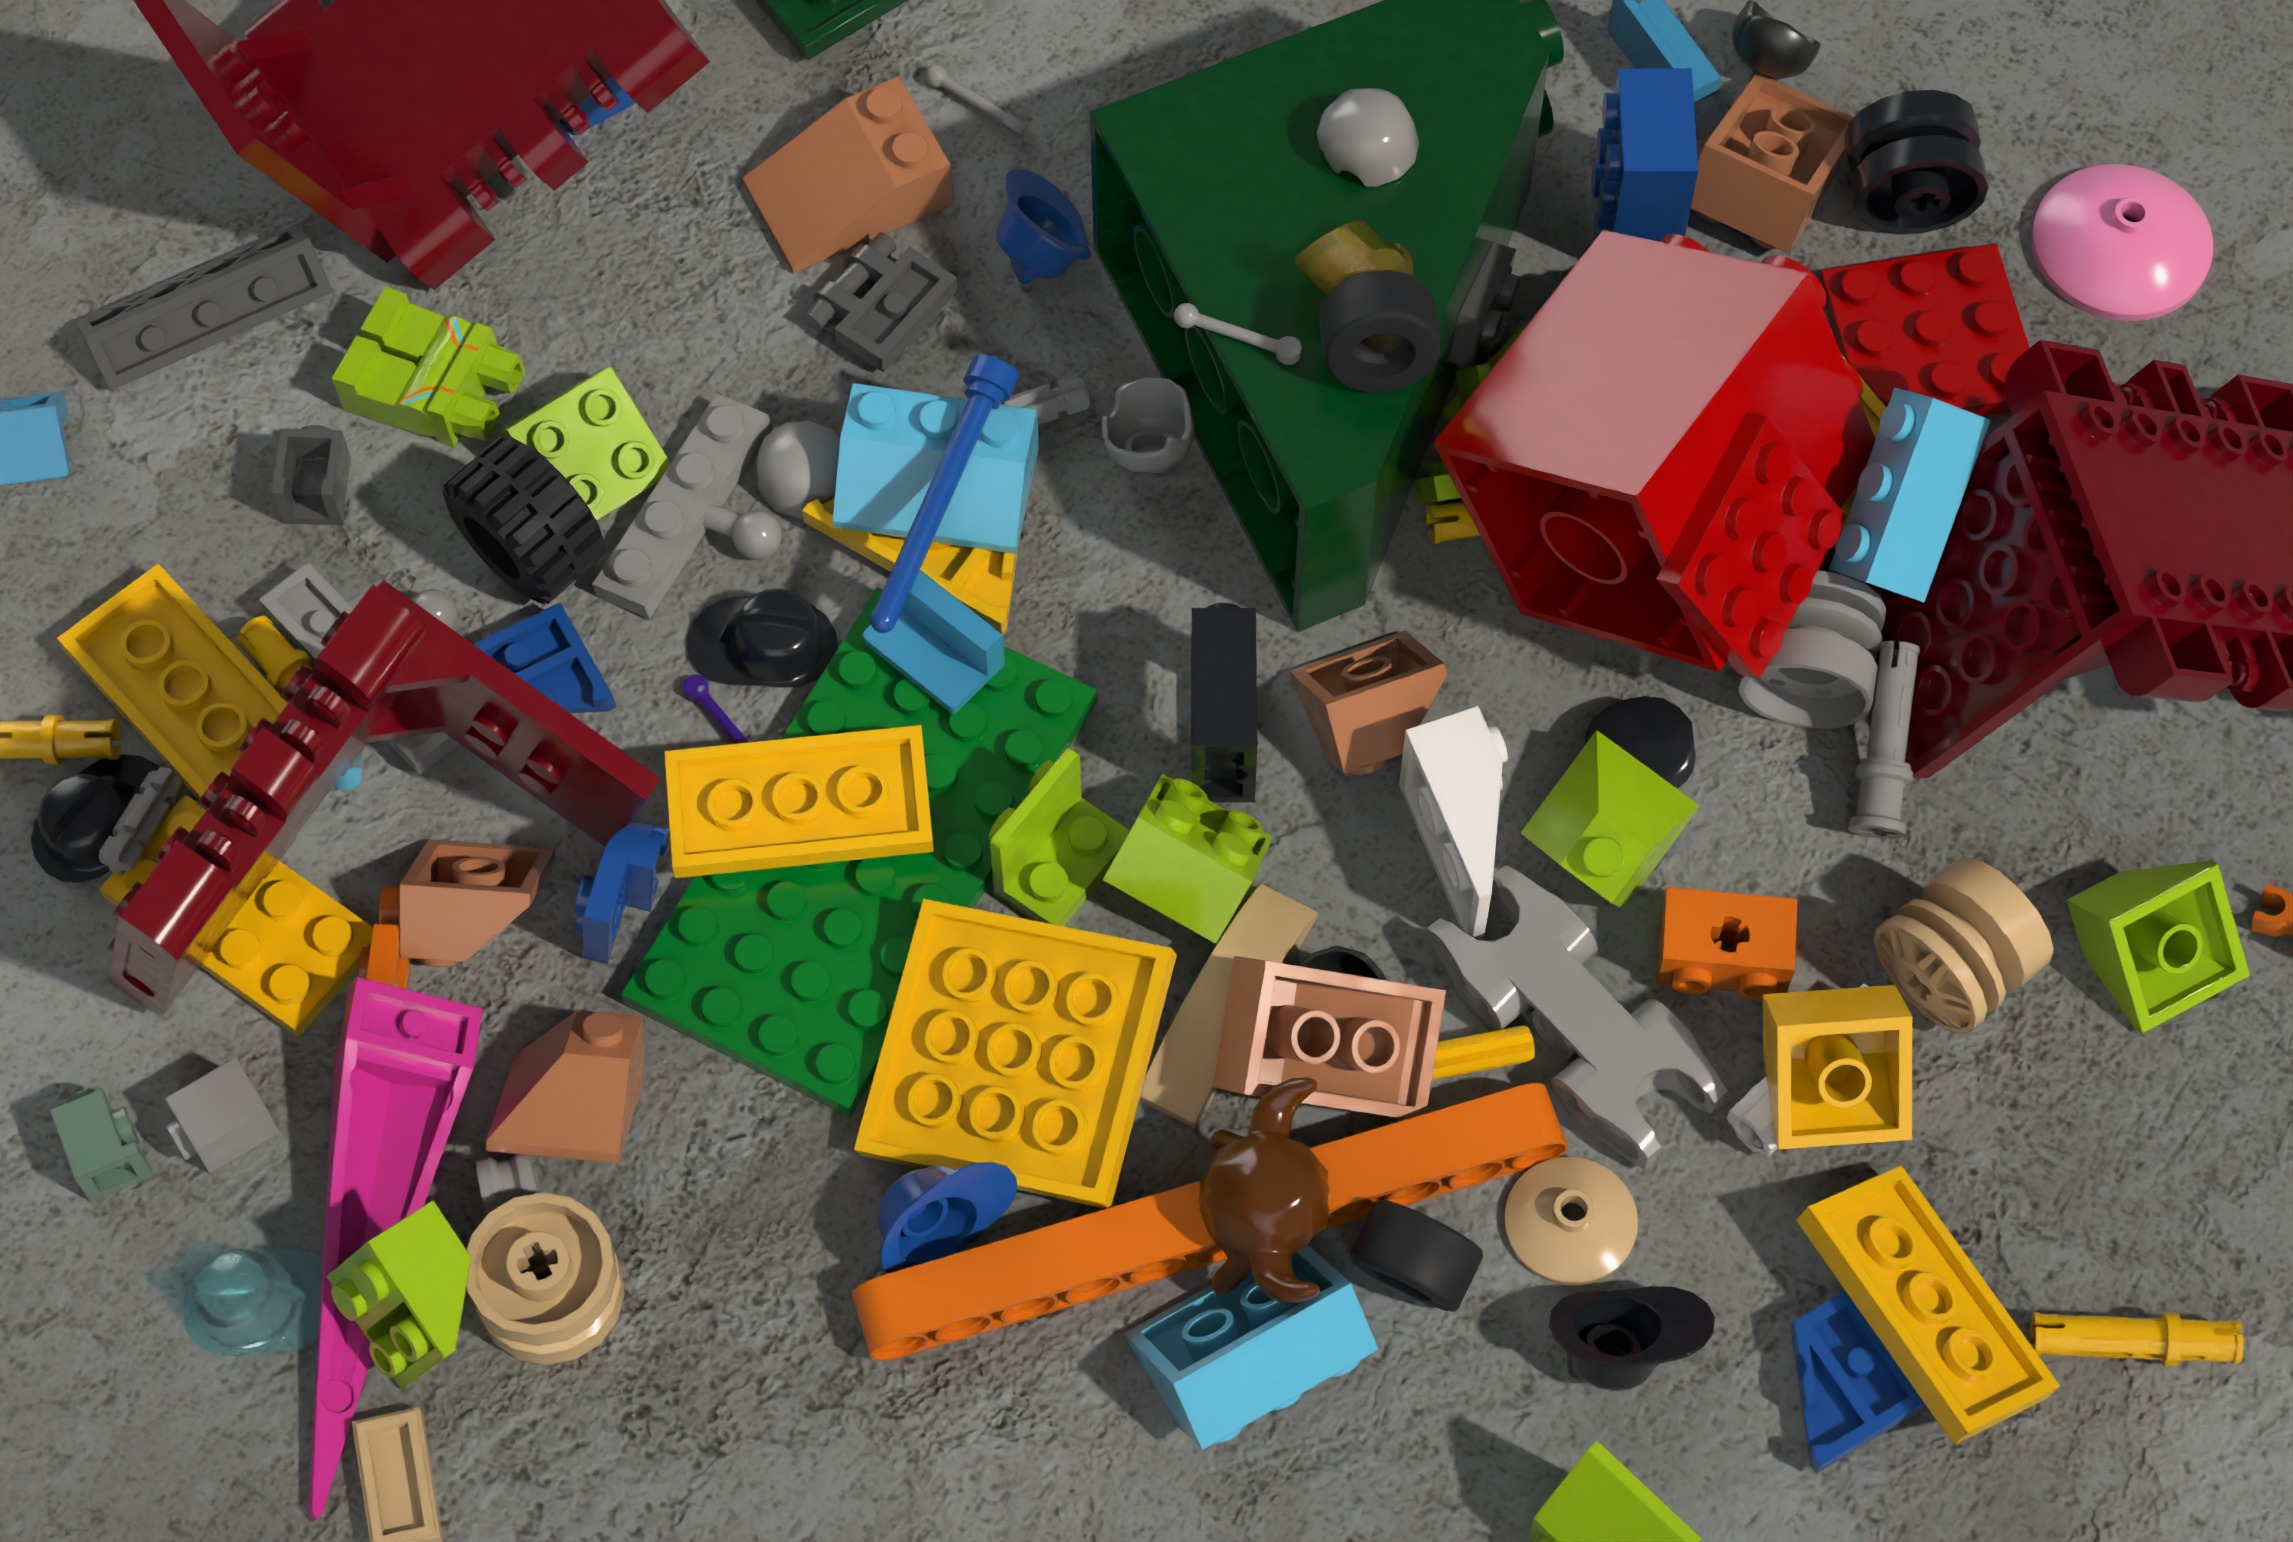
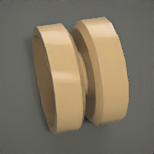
(551, 1316)

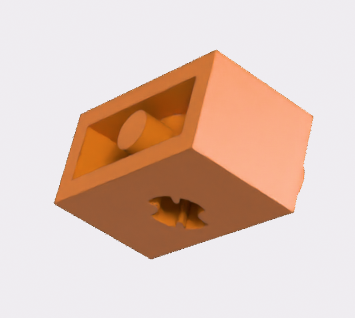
(1756, 926)

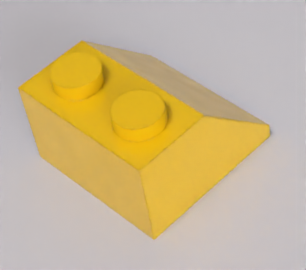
(1838, 1066)

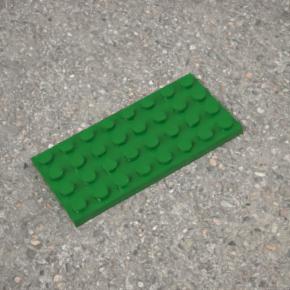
(808, 959)

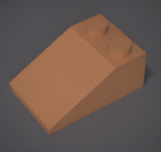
(1770, 163)
(851, 177)
(1353, 1034)

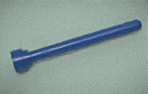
(988, 384)

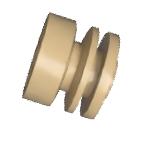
(1963, 945)

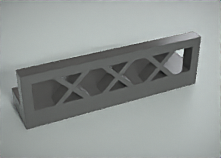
(204, 306)

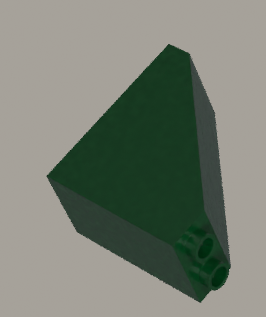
(1222, 186)

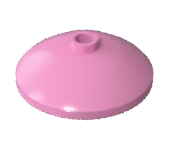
(2116, 264)

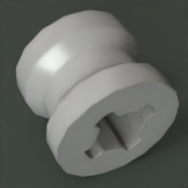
(506, 1179)

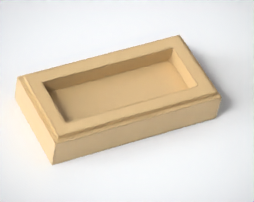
(397, 1478)

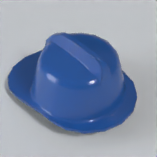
(1040, 228)
(940, 1211)

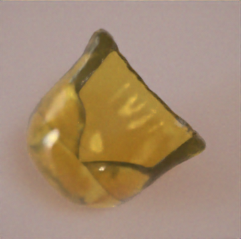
(1349, 252)

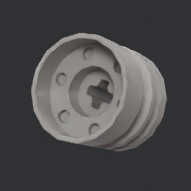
(1825, 659)

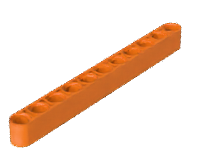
(1167, 1233)

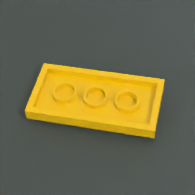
(173, 677)
(798, 801)
(285, 945)
(1927, 1304)

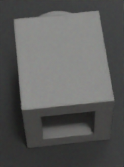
(219, 1117)

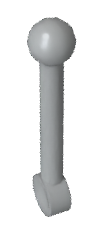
(937, 76)
(1287, 349)

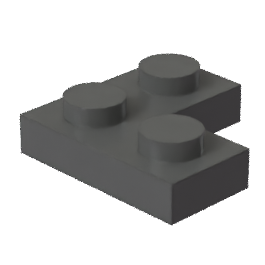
(1479, 322)

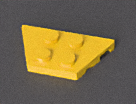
(972, 575)

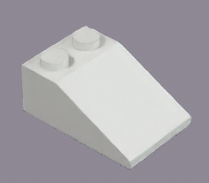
(1454, 796)

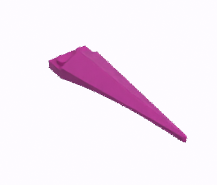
(392, 1109)

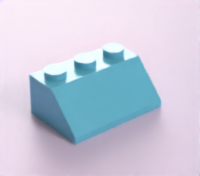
(894, 448)
(1909, 494)
(1247, 1354)

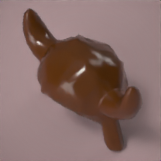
(1265, 1198)

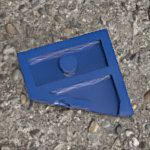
(552, 660)
(1846, 1382)

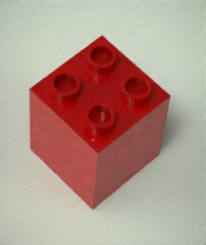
(1618, 413)

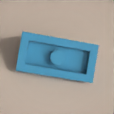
(1657, 39)
(33, 438)
(940, 645)

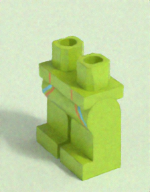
(425, 371)

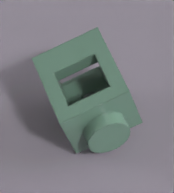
(99, 1143)

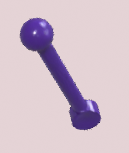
(697, 690)

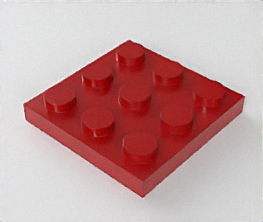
(1929, 325)
(1752, 546)

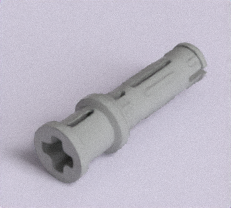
(1884, 770)

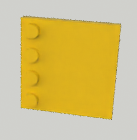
(1017, 1051)

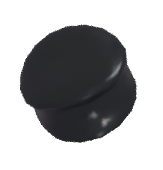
(1652, 733)

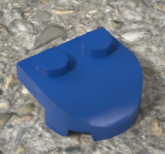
(622, 880)

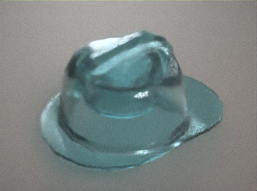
(255, 1302)

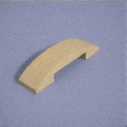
(1185, 1065)

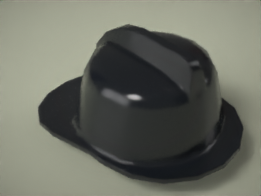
(762, 640)
(81, 815)
(1625, 1333)

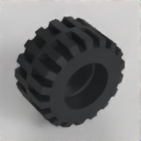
(524, 519)

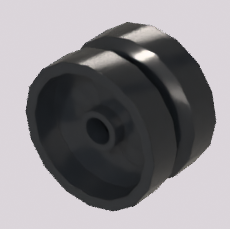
(1916, 162)

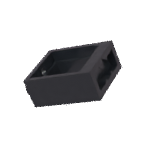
(1224, 702)

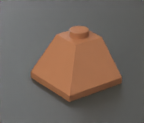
(1368, 699)
(464, 896)
(573, 1090)

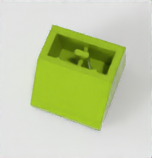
(1189, 857)
(406, 1293)

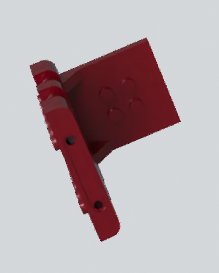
(413, 104)
(2103, 537)
(378, 678)

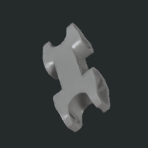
(1606, 1049)

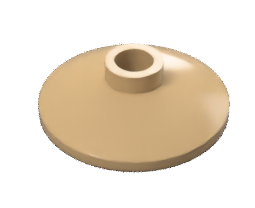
(1563, 1248)

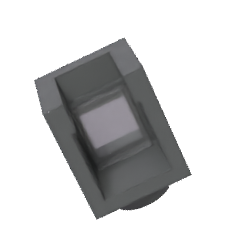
(311, 476)

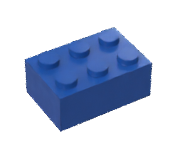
(1646, 154)

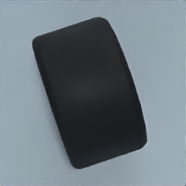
(1379, 331)
(1416, 1255)

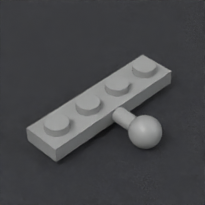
(687, 505)
(307, 608)

